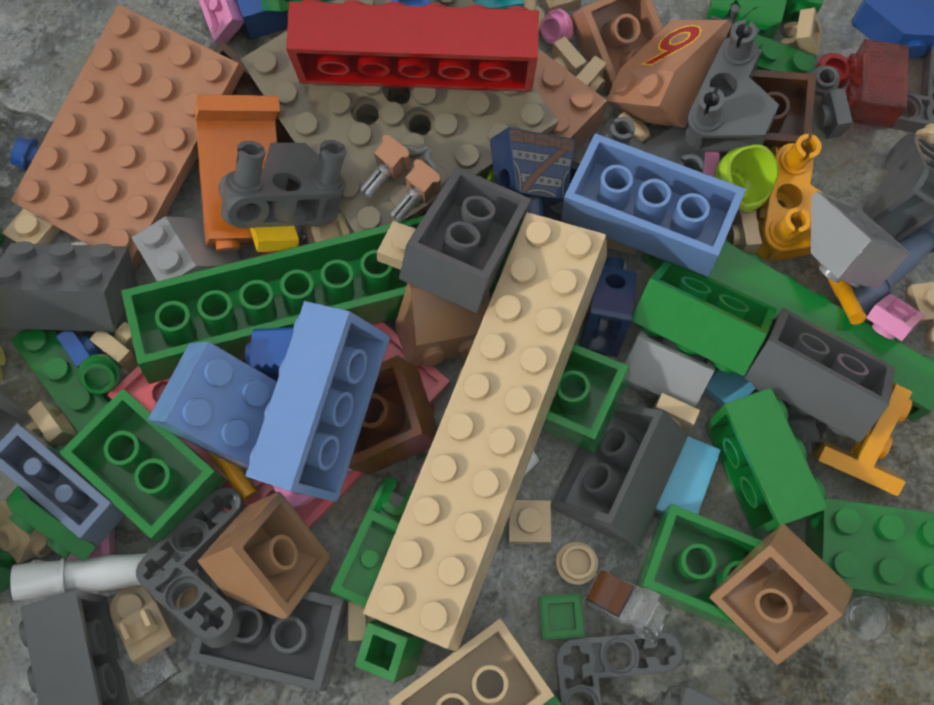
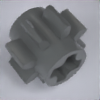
(806, 428)

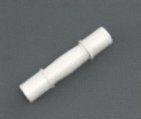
(93, 574)

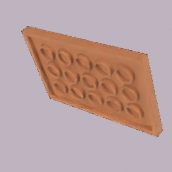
(124, 133)

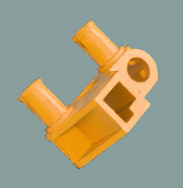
(786, 215)

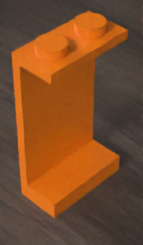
(220, 127)

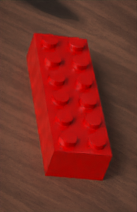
(413, 45)

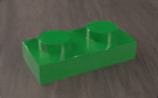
(782, 57)
(30, 515)

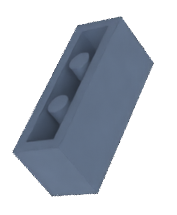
(57, 485)

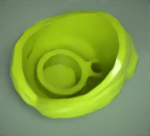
(750, 168)

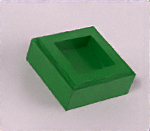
(561, 617)

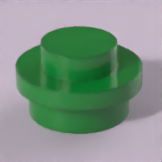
(99, 373)

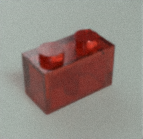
(877, 83)

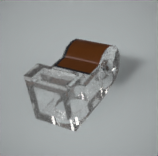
(628, 605)

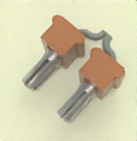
(391, 161)

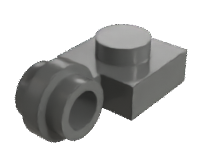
(834, 109)

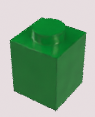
(389, 651)

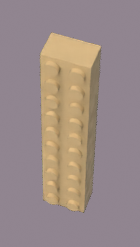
(488, 433)

